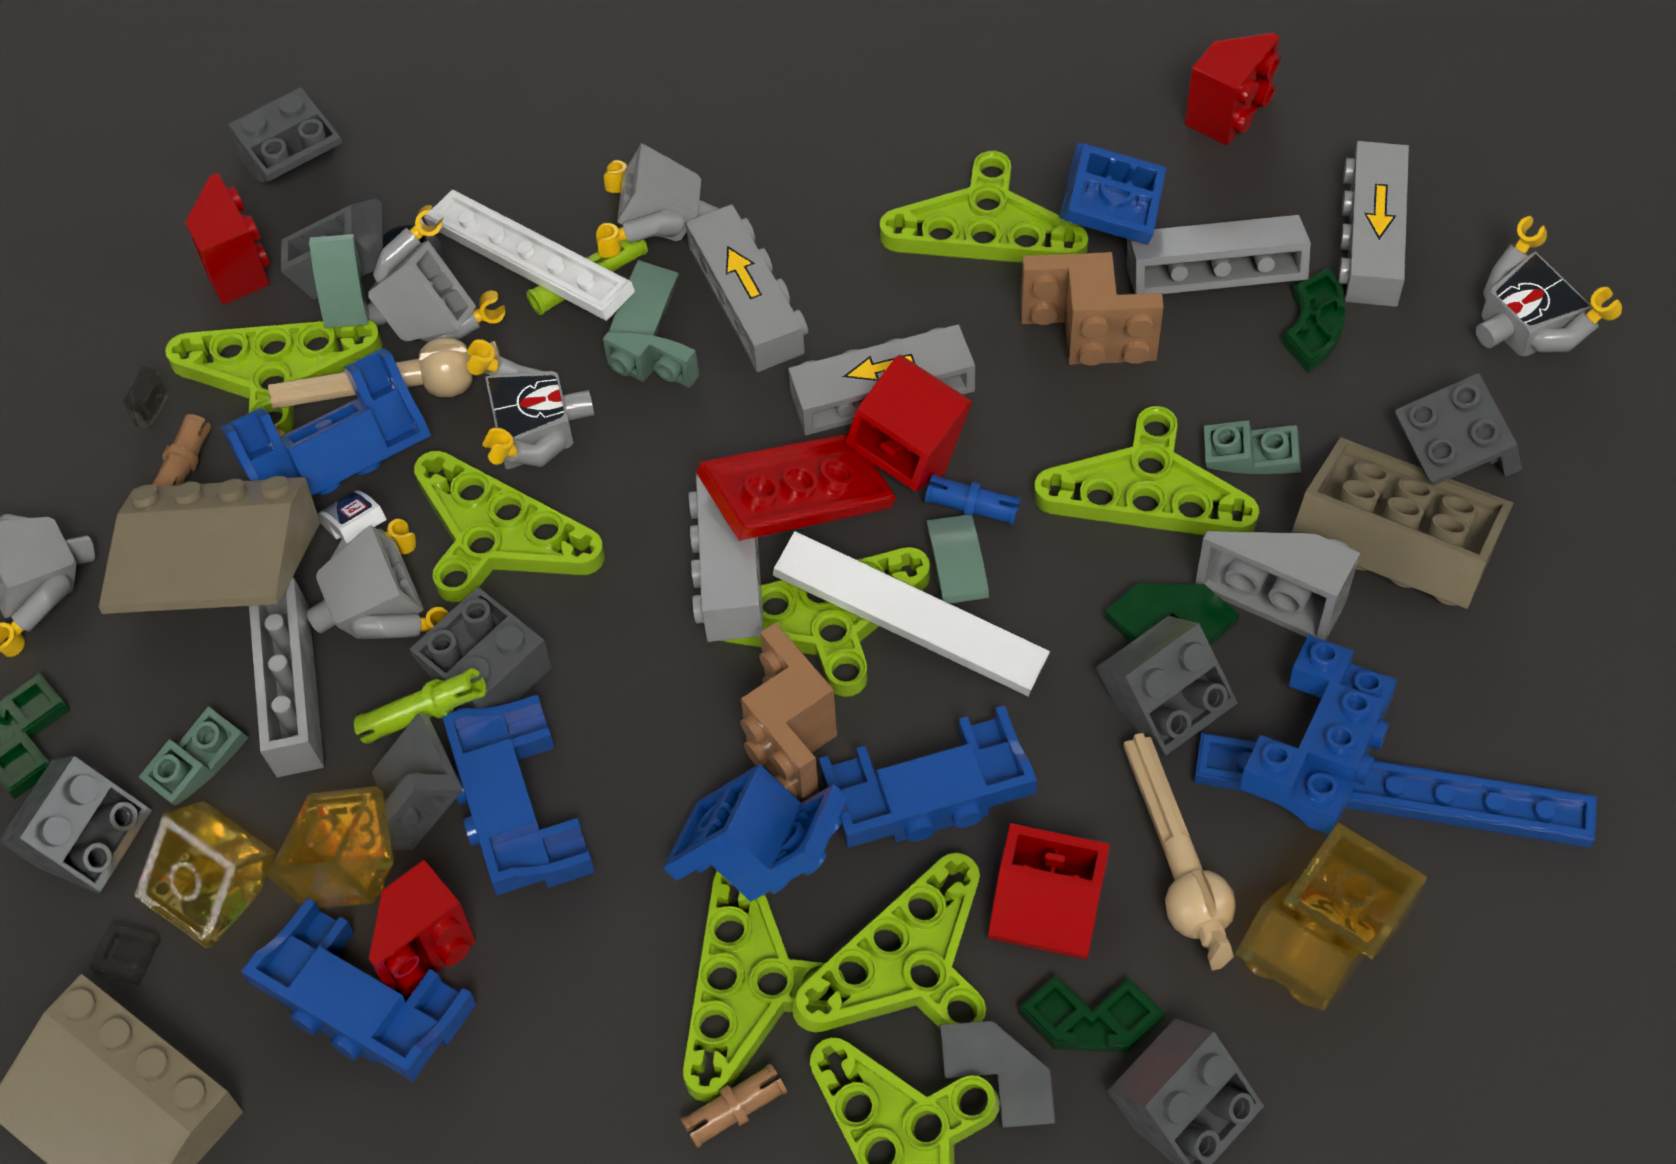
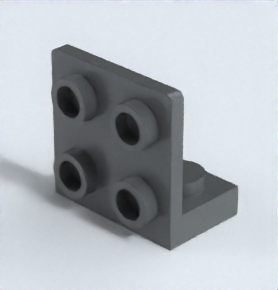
(1458, 431)
(415, 783)

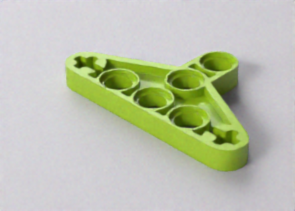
(963, 217)
(252, 366)
(1125, 481)
(514, 542)
(806, 619)
(888, 974)
(743, 1004)
(897, 1107)

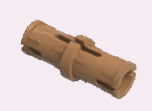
(183, 452)
(733, 1105)

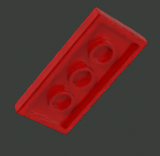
(794, 486)

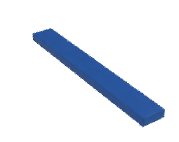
(1433, 796)

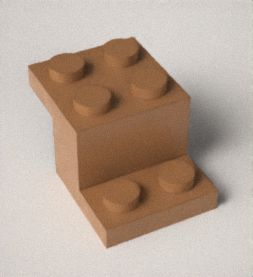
(1096, 319)
(788, 715)

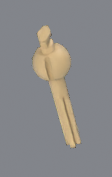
(439, 369)
(1199, 900)

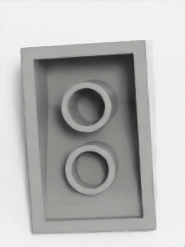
(1280, 576)

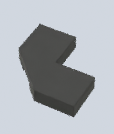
(1021, 1077)

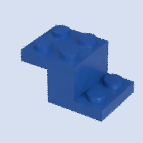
(1113, 193)
(757, 833)

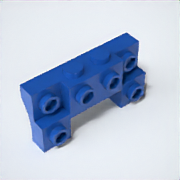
(339, 442)
(1336, 746)
(933, 790)
(502, 818)
(349, 1005)

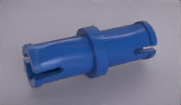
(972, 499)

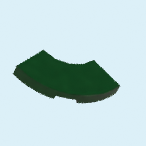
(1319, 319)

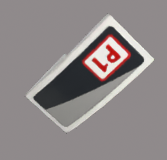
(351, 515)

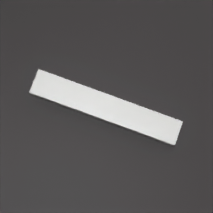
(531, 255)
(911, 613)

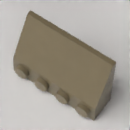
(1402, 524)
(208, 545)
(109, 1089)

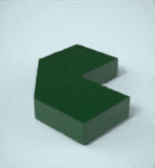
(1152, 602)
(23, 716)
(1070, 1024)

